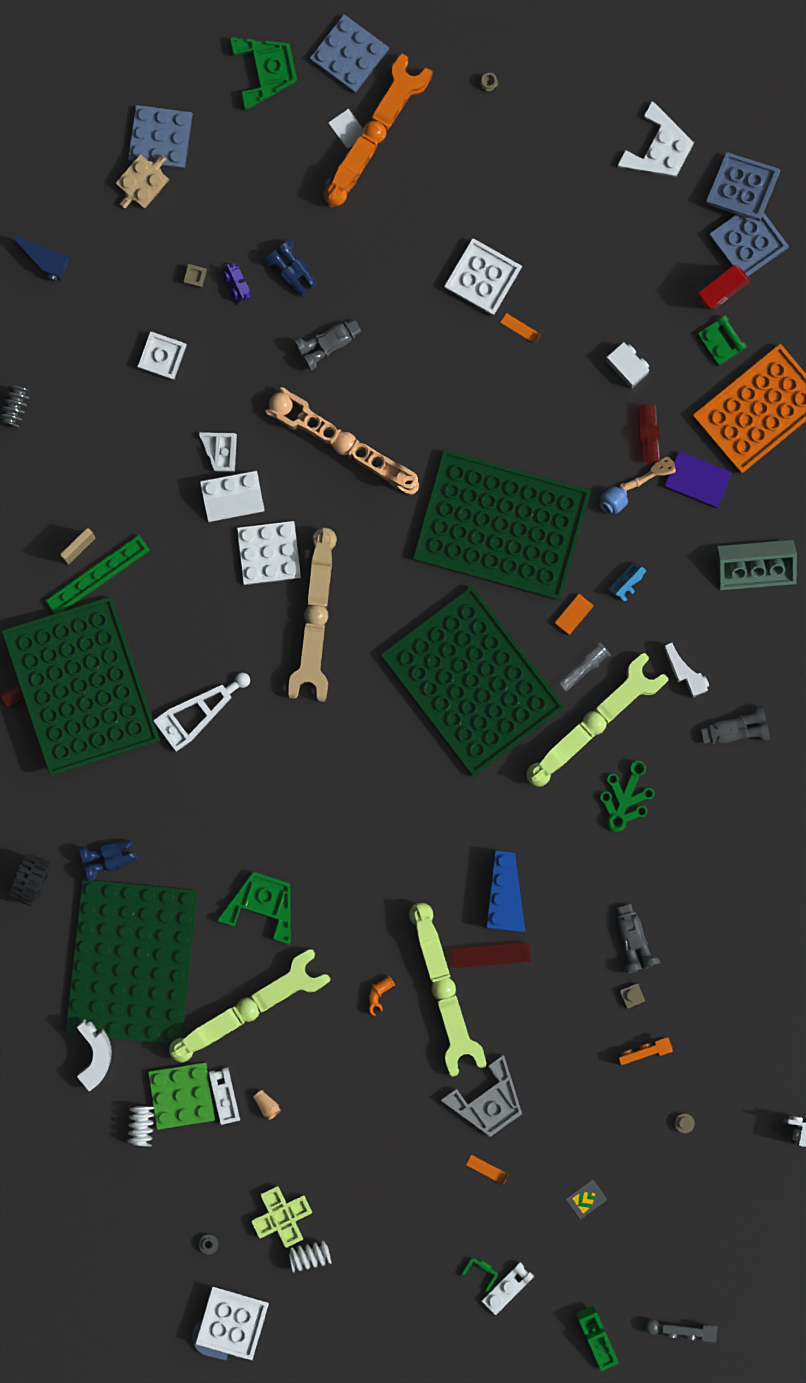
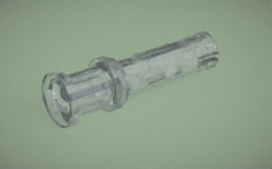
(592, 661)

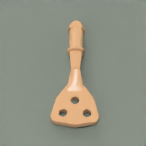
(664, 467)

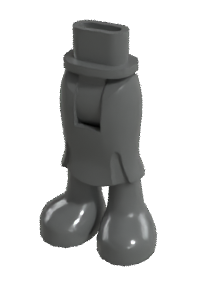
(328, 341)
(736, 729)
(634, 939)

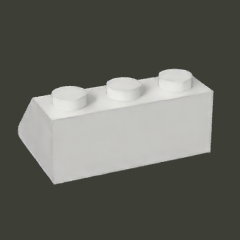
(232, 496)

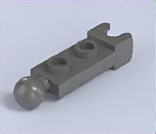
(706, 1332)

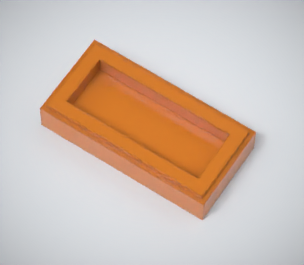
(574, 614)

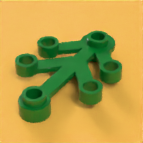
(625, 800)

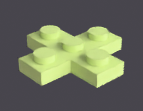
(281, 1216)

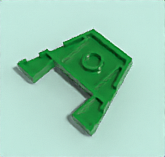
(273, 66)
(265, 897)

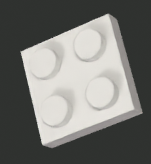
(162, 355)

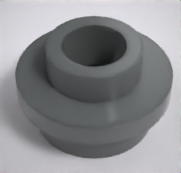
(213, 1239)

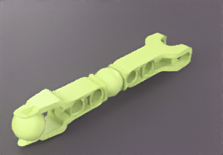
(595, 721)
(444, 991)
(249, 1008)

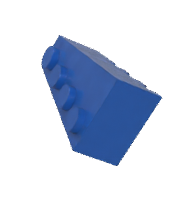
(505, 899)

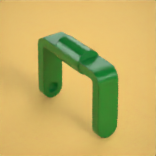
(486, 1267)

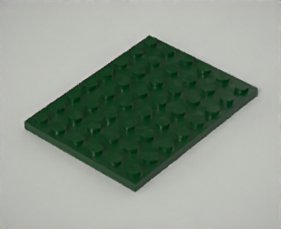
(502, 525)
(473, 681)
(80, 686)
(132, 960)

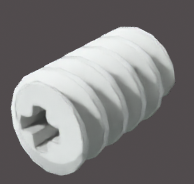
(140, 1125)
(309, 1255)

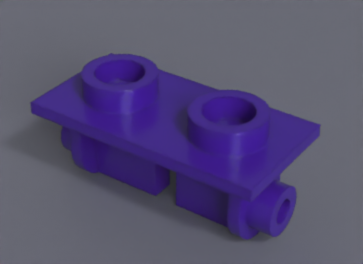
(232, 275)

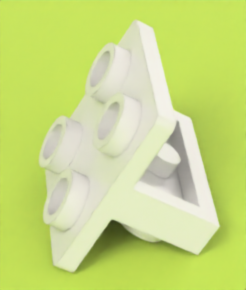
(799, 1134)

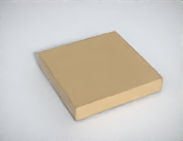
(77, 546)

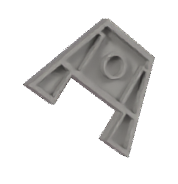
(494, 1107)

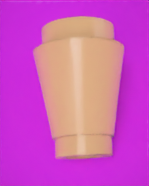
(267, 1105)

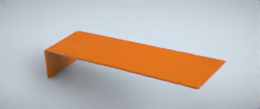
(520, 328)
(487, 1169)

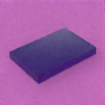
(698, 479)

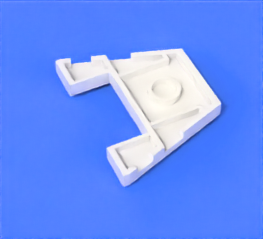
(666, 151)

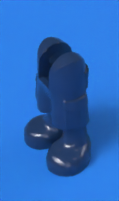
(291, 274)
(112, 857)

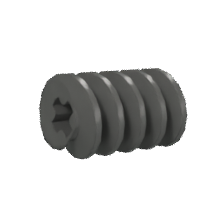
(14, 405)

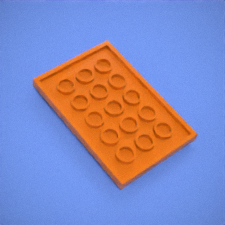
(757, 409)

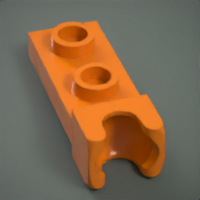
(661, 1047)

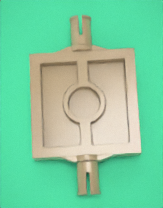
(142, 181)

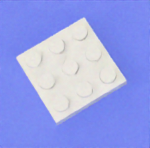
(483, 277)
(269, 553)
(232, 1323)

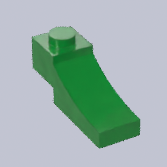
(597, 1338)

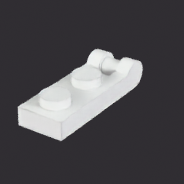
(224, 1096)
(507, 1289)

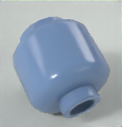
(613, 500)

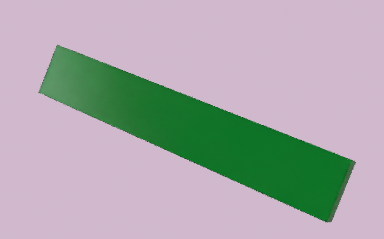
(97, 575)

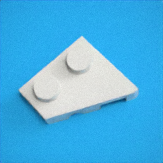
(221, 450)

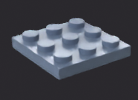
(349, 53)
(163, 133)
(743, 186)
(749, 242)

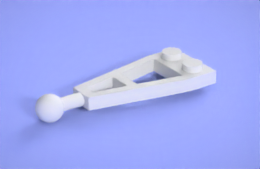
(173, 730)

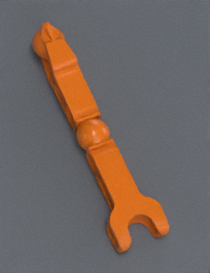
(375, 130)

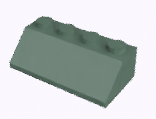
(757, 565)

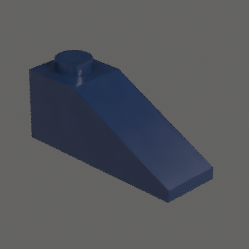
(47, 260)

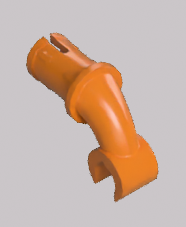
(376, 991)

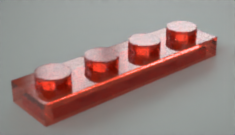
(491, 955)

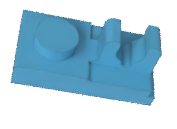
(631, 576)

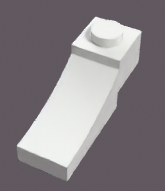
(695, 682)

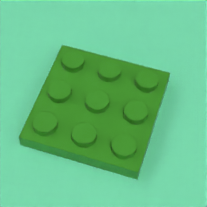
(181, 1096)

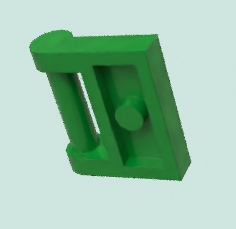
(716, 343)

